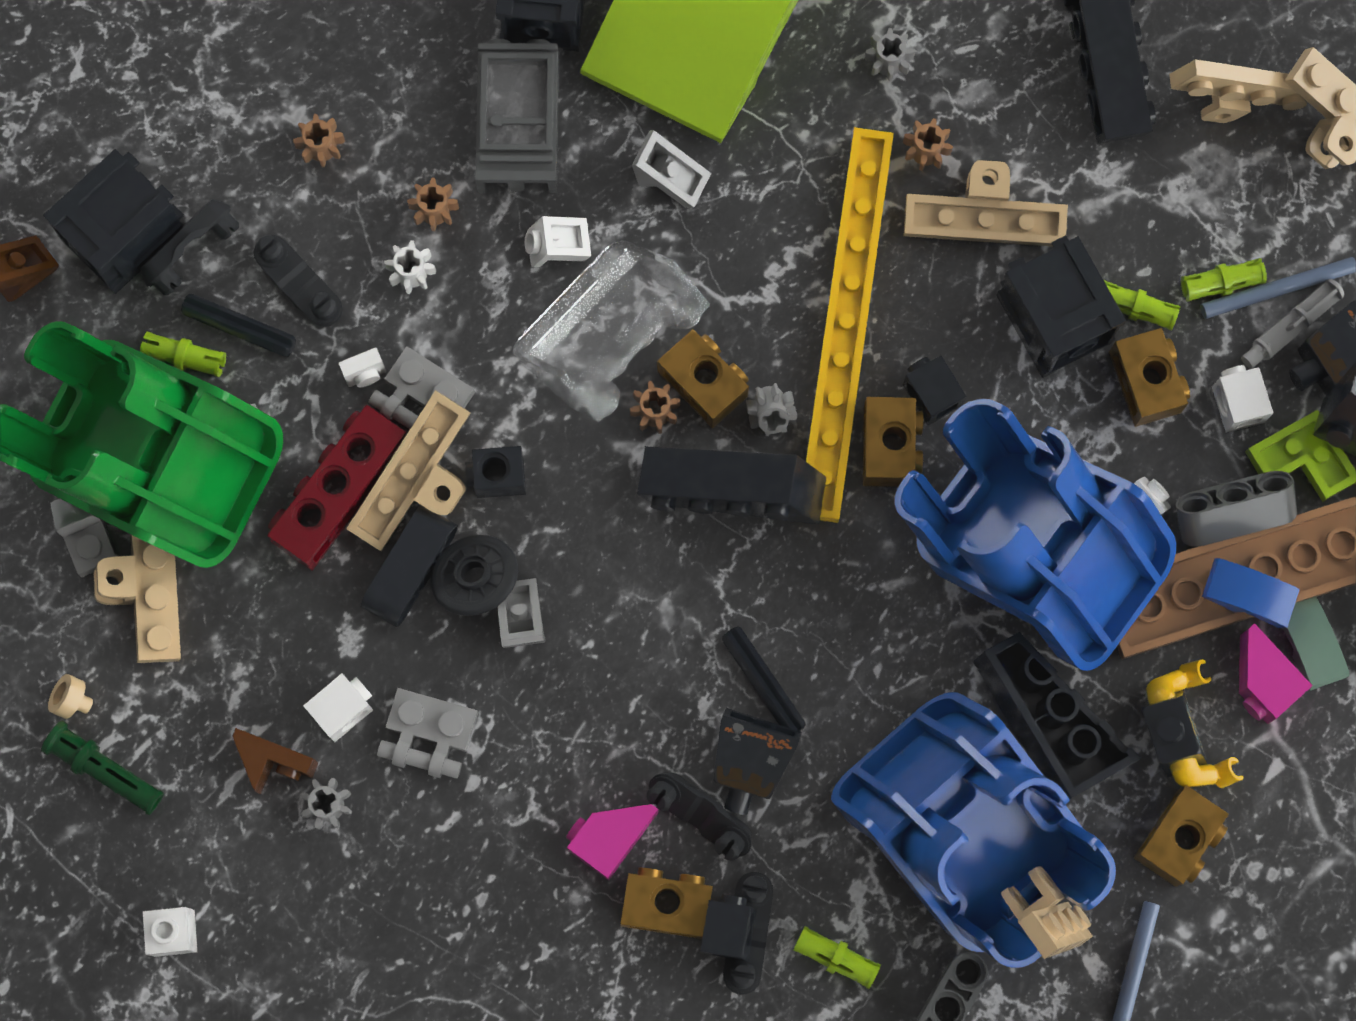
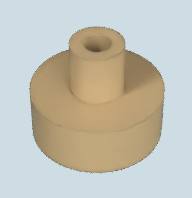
(69, 697)

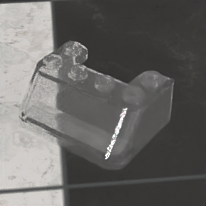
(605, 322)

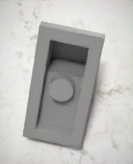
(669, 169)
(84, 536)
(521, 616)

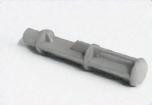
(1293, 323)

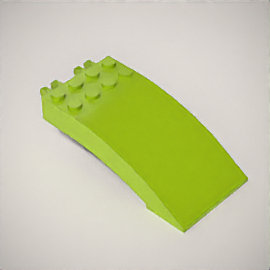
(687, 55)

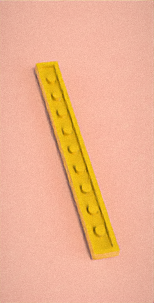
(848, 313)

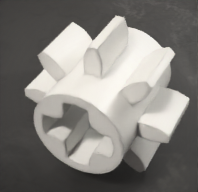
(418, 273)

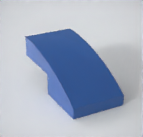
(1250, 592)

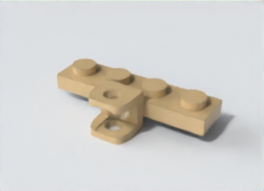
(1234, 88)
(1335, 99)
(985, 213)
(414, 474)
(151, 584)
(1048, 925)

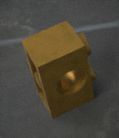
(709, 400)
(1146, 400)
(887, 417)
(1160, 849)
(640, 908)

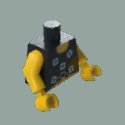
(1175, 731)

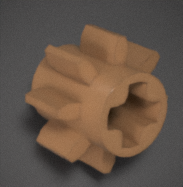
(936, 136)
(309, 138)
(423, 201)
(646, 413)

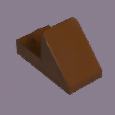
(24, 266)
(260, 755)

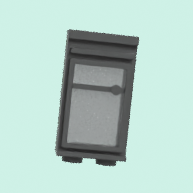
(517, 114)

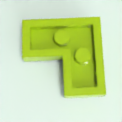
(1298, 448)

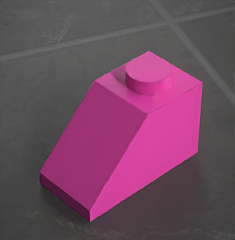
(1267, 677)
(609, 836)

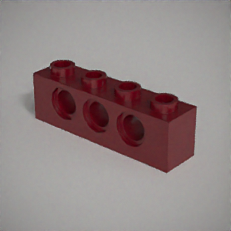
(311, 543)

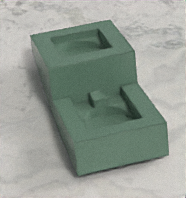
(1315, 644)

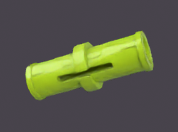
(1223, 279)
(1144, 307)
(183, 354)
(837, 957)

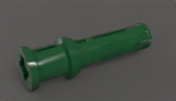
(86, 758)

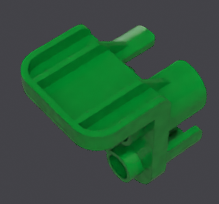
(143, 445)

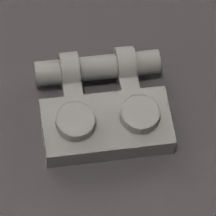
(417, 379)
(431, 721)

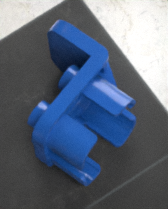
(1040, 533)
(968, 818)

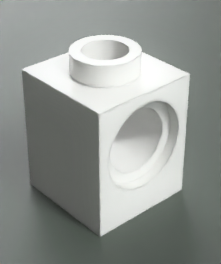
(1242, 398)
(339, 706)
(169, 931)

